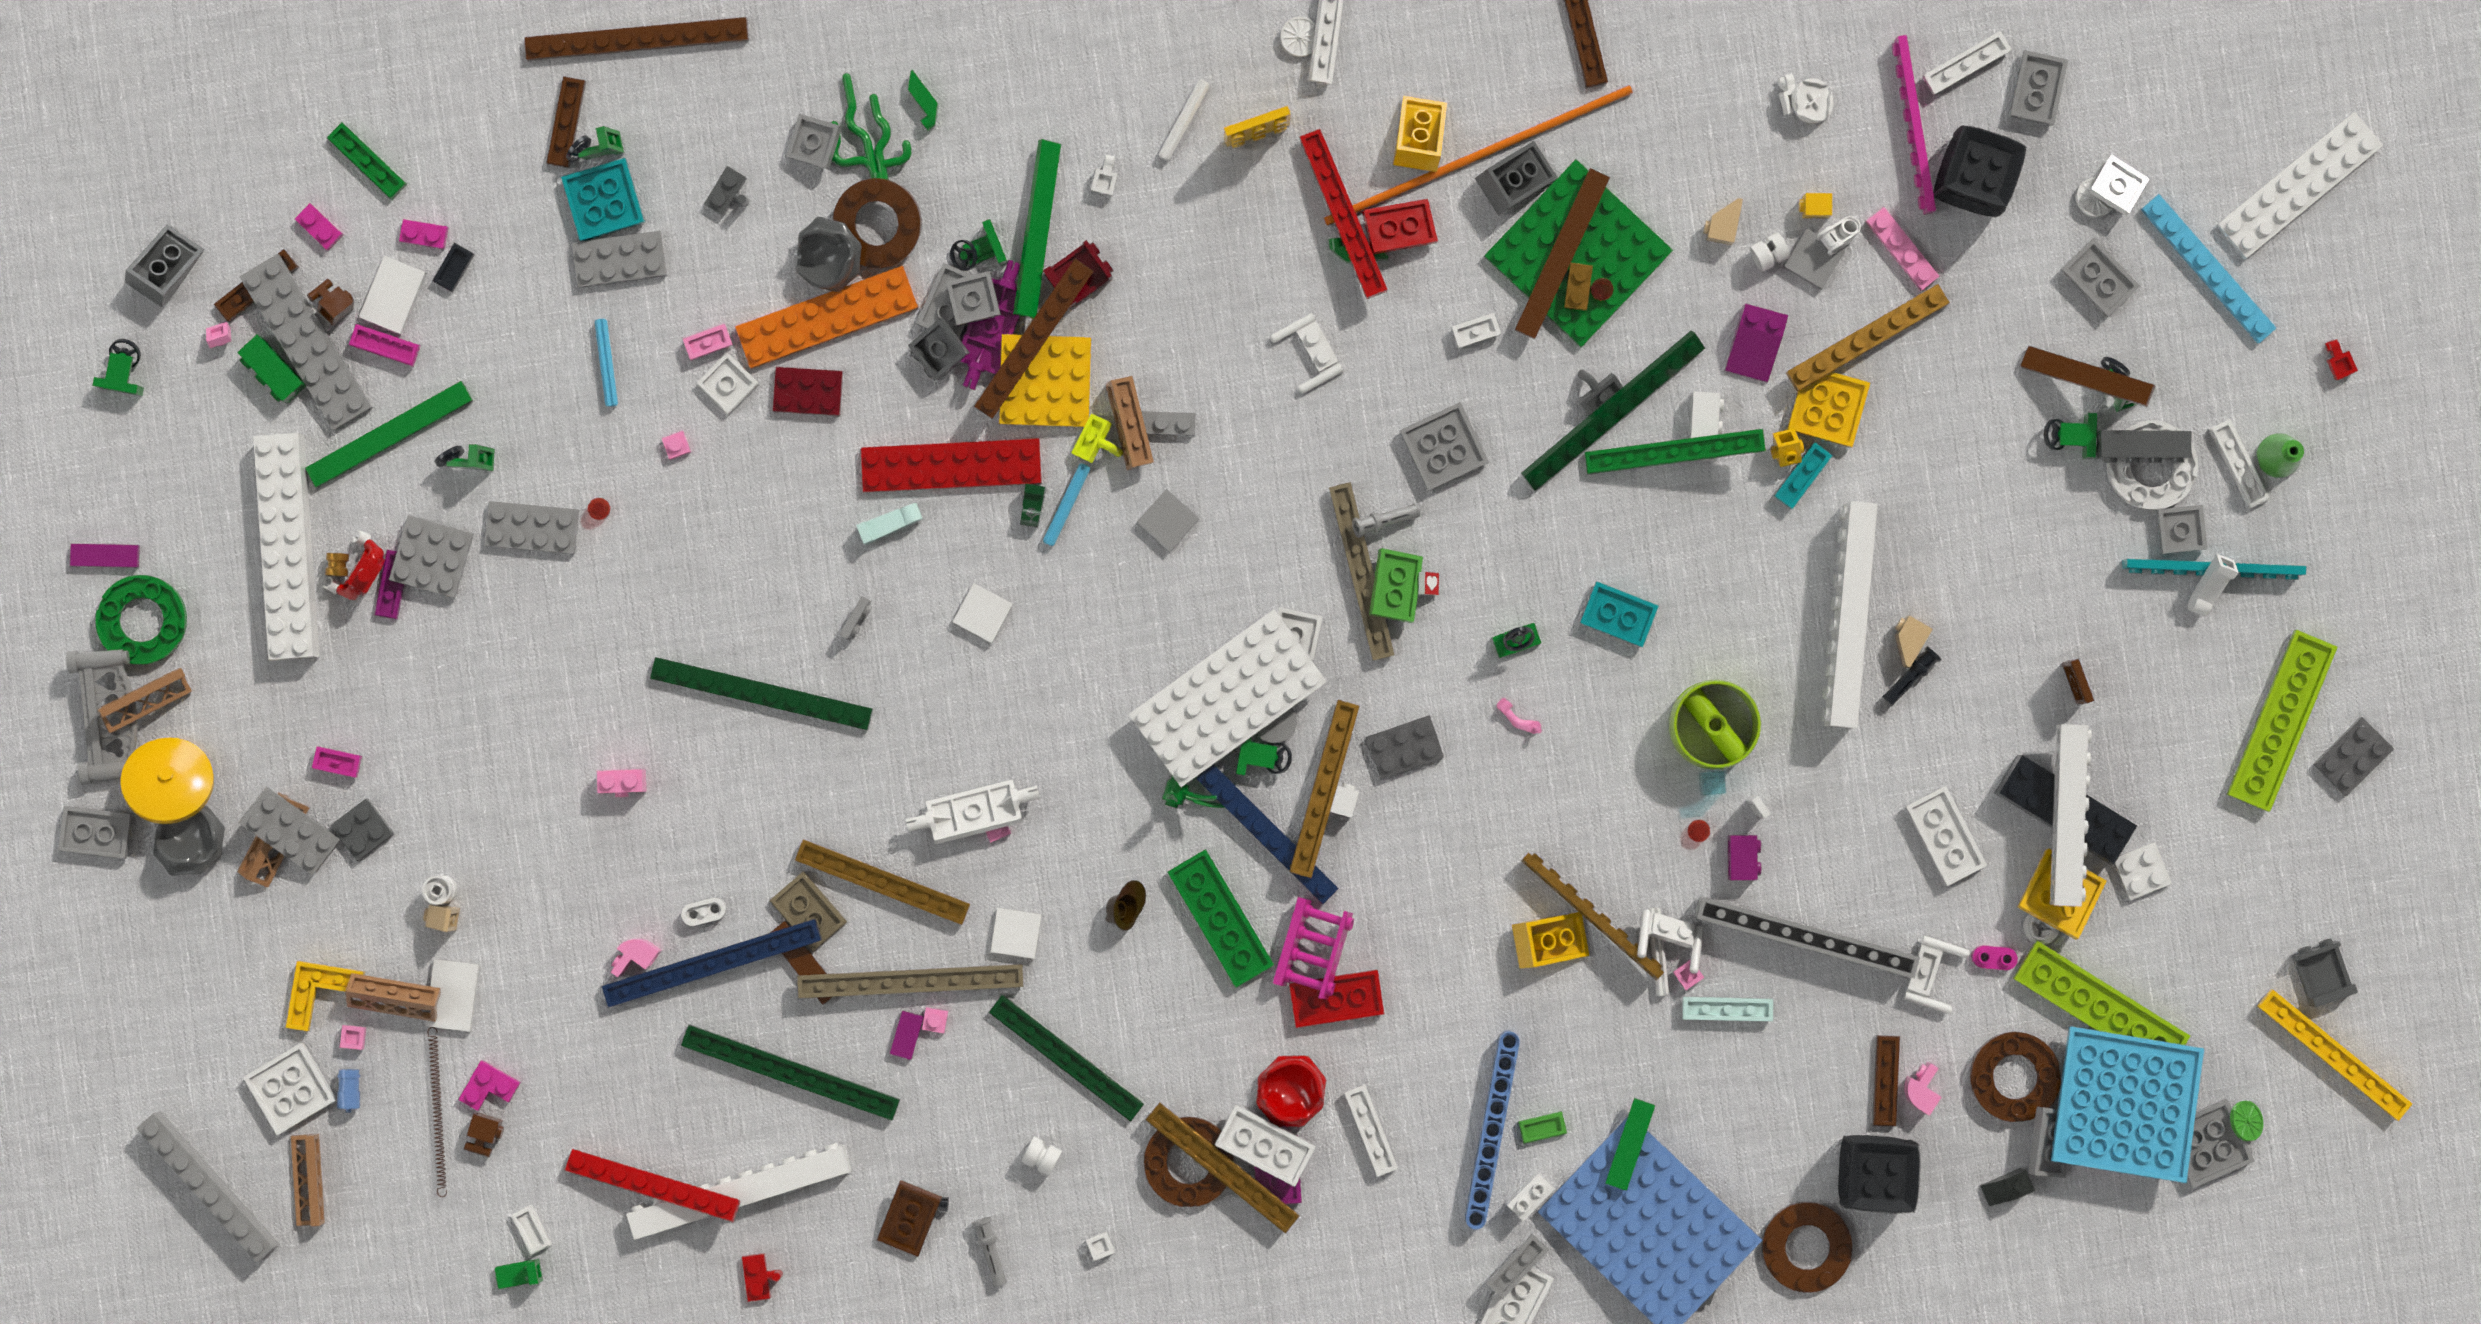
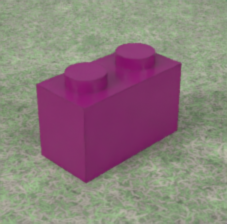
(1743, 857)

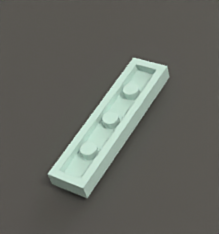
(1727, 1008)

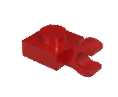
(2341, 362)

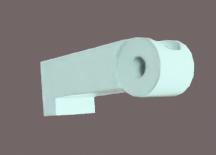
(889, 523)

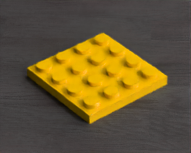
(1053, 386)

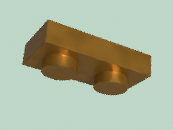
(1578, 286)

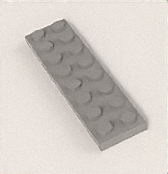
(306, 342)

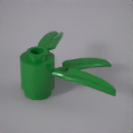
(1176, 796)

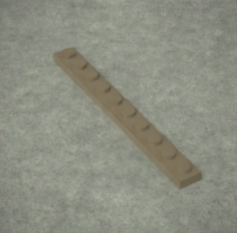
(910, 981)

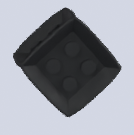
(1979, 171)
(1879, 1174)

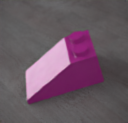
(1756, 342)

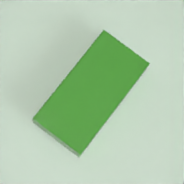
(1542, 1127)

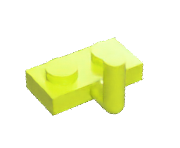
(1093, 438)

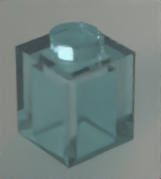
(1712, 783)

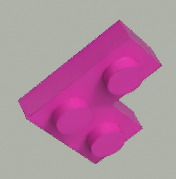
(486, 1080)

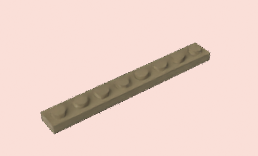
(1360, 570)

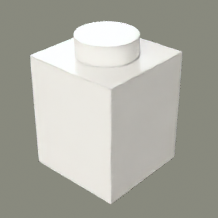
(1344, 800)

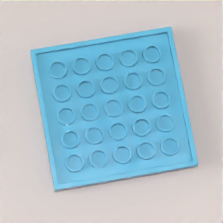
(2127, 1104)

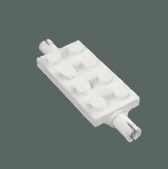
(973, 811)

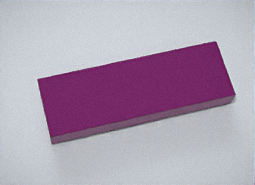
(104, 555)
(389, 592)

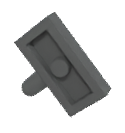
(727, 191)
(1599, 392)

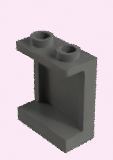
(2323, 973)

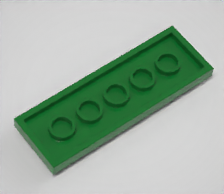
(1220, 918)

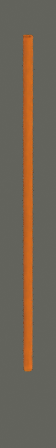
(1475, 156)

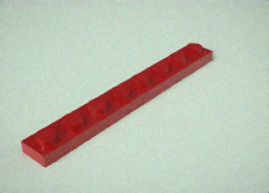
(1343, 214)
(652, 1185)

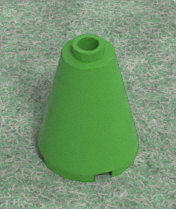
(2279, 455)

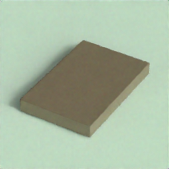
(805, 901)

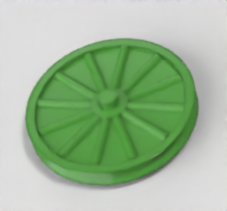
(2246, 1121)

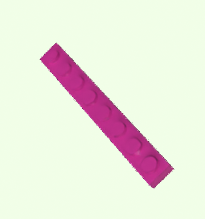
(1915, 134)

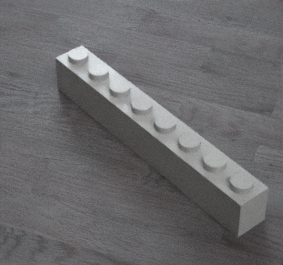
(208, 1186)

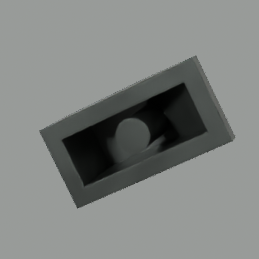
(2007, 1187)

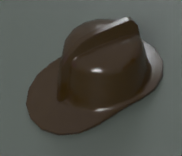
(1127, 905)

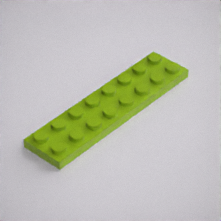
(2282, 720)
(2091, 998)

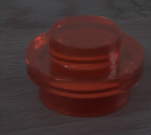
(1602, 289)
(599, 508)
(1698, 830)

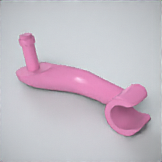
(1526, 725)

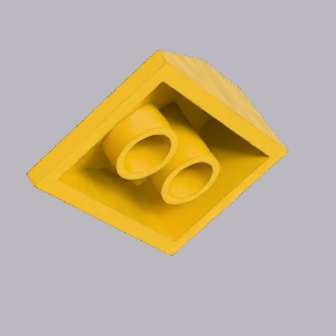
(1420, 134)
(1550, 940)

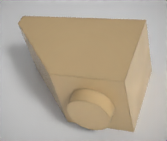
(1724, 224)
(1910, 639)
(441, 917)

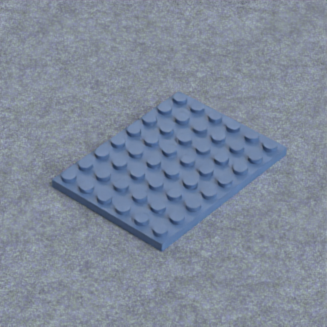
(1658, 1241)

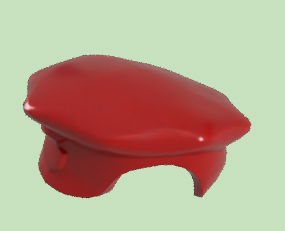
(1291, 1091)

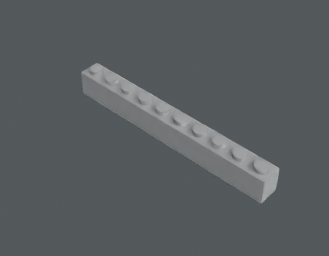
(1806, 937)

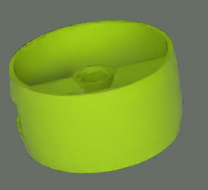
(1724, 738)

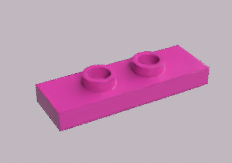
(384, 345)

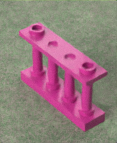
(1292, 953)

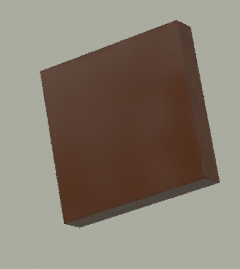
(2077, 681)

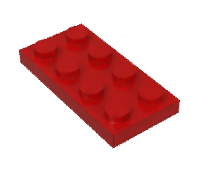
(1353, 998)

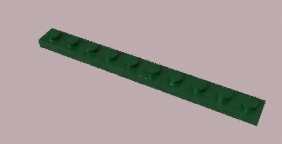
(1613, 410)
(761, 693)
(790, 1072)

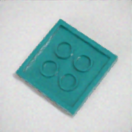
(603, 199)

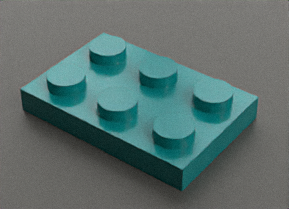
(1619, 614)

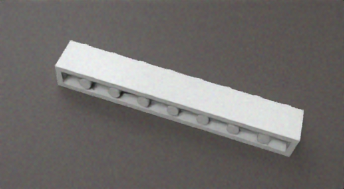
(2069, 815)

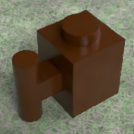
(333, 304)
(483, 1129)

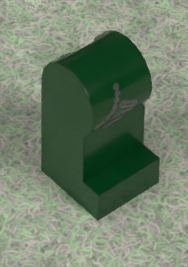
(1032, 505)

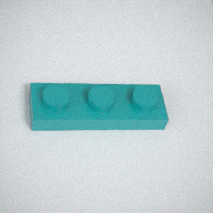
(1803, 475)

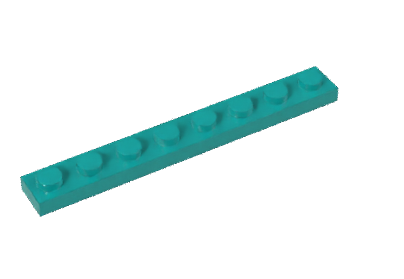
(2245, 570)

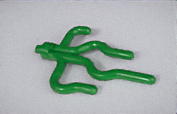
(874, 163)

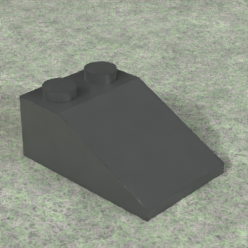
(1516, 178)
(163, 265)

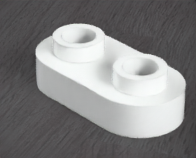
(704, 911)

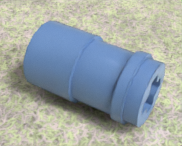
(348, 1089)

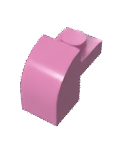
(635, 950)
(1917, 1091)

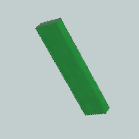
(366, 161)
(1630, 1144)

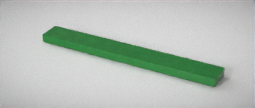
(1037, 228)
(389, 434)
(1675, 451)

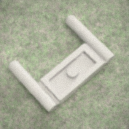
(1317, 348)
(1672, 931)
(1930, 957)

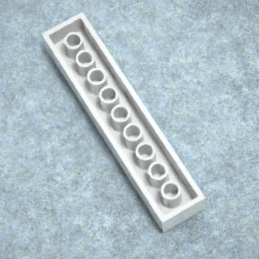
(286, 546)
(1850, 615)

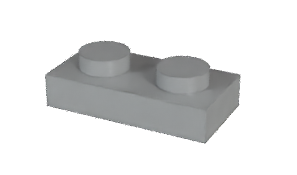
(861, 610)

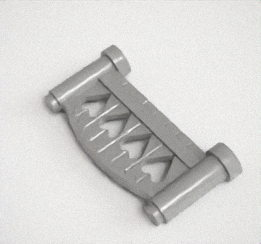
(91, 668)

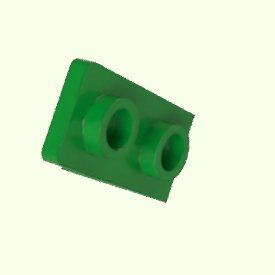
(519, 1273)

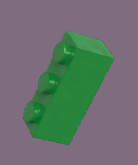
(271, 369)

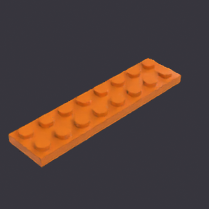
(826, 317)

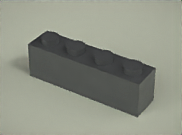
(2143, 445)

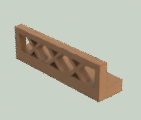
(1129, 422)
(141, 692)
(259, 852)
(392, 994)
(313, 1179)

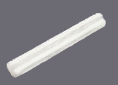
(1184, 120)
(1659, 954)

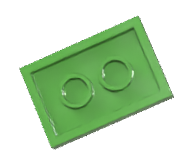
(1396, 585)

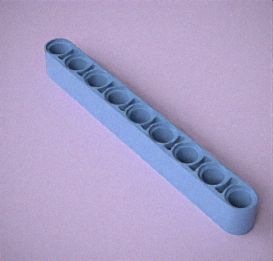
(1492, 1140)

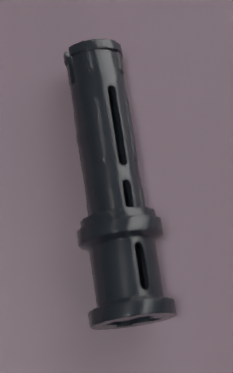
(1919, 668)

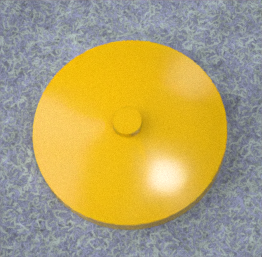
(167, 780)

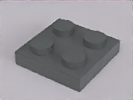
(362, 829)

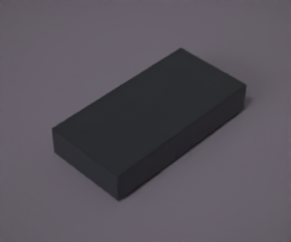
(453, 267)

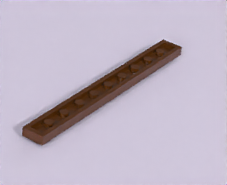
(636, 38)

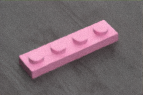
(1902, 249)

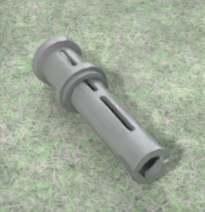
(1377, 521)
(987, 1241)

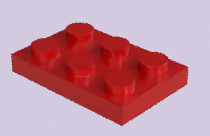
(1400, 226)

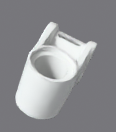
(1836, 236)

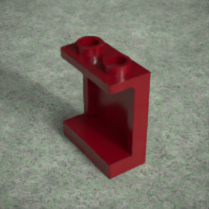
(1087, 255)

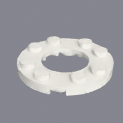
(2153, 497)

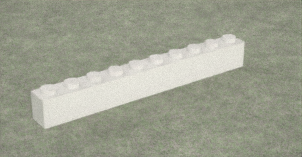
(747, 1188)

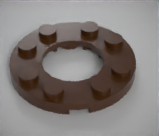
(903, 205)
(2047, 1079)
(1168, 1187)
(1775, 1240)

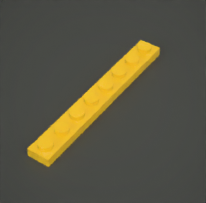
(2334, 1055)

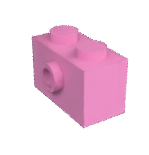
(621, 781)

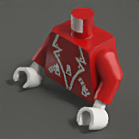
(364, 571)

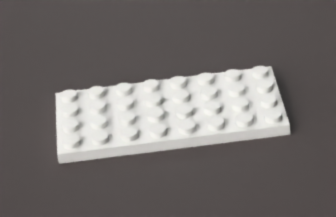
(1227, 698)

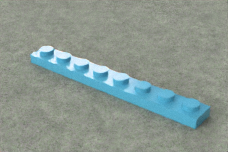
(2208, 268)

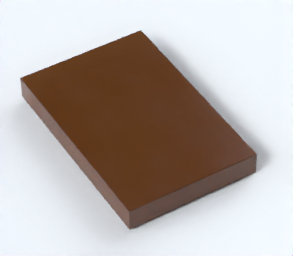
(909, 1218)

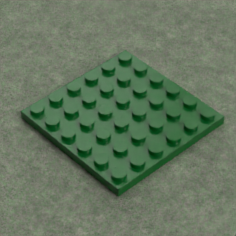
(1613, 243)

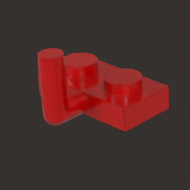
(758, 1277)

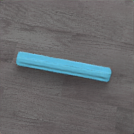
(606, 362)
(1066, 504)

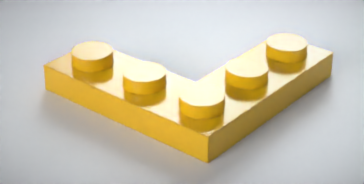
(306, 980)

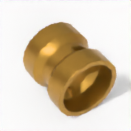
(337, 564)

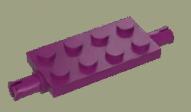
(984, 336)

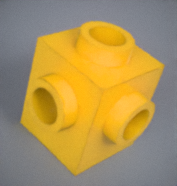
(1788, 452)

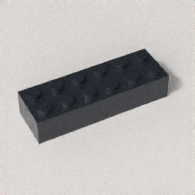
(2032, 791)

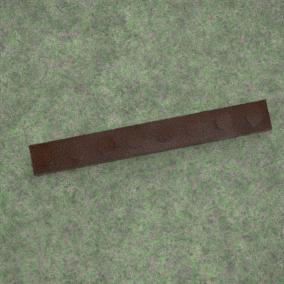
(1033, 338)

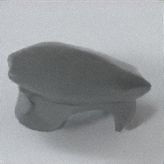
(828, 254)
(189, 844)

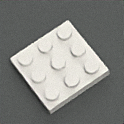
(290, 1088)

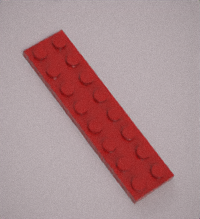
(951, 465)

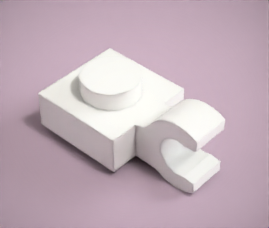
(1787, 84)
(1105, 179)

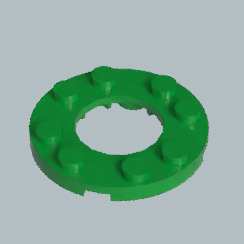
(135, 587)

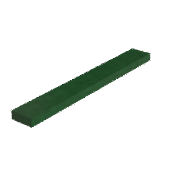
(1066, 1058)

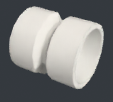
(1768, 252)
(439, 889)
(1041, 1156)

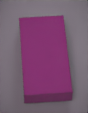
(906, 1035)

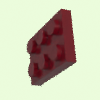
(808, 391)

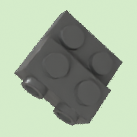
(938, 349)

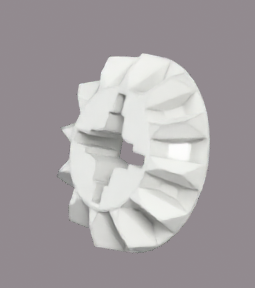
(2031, 932)

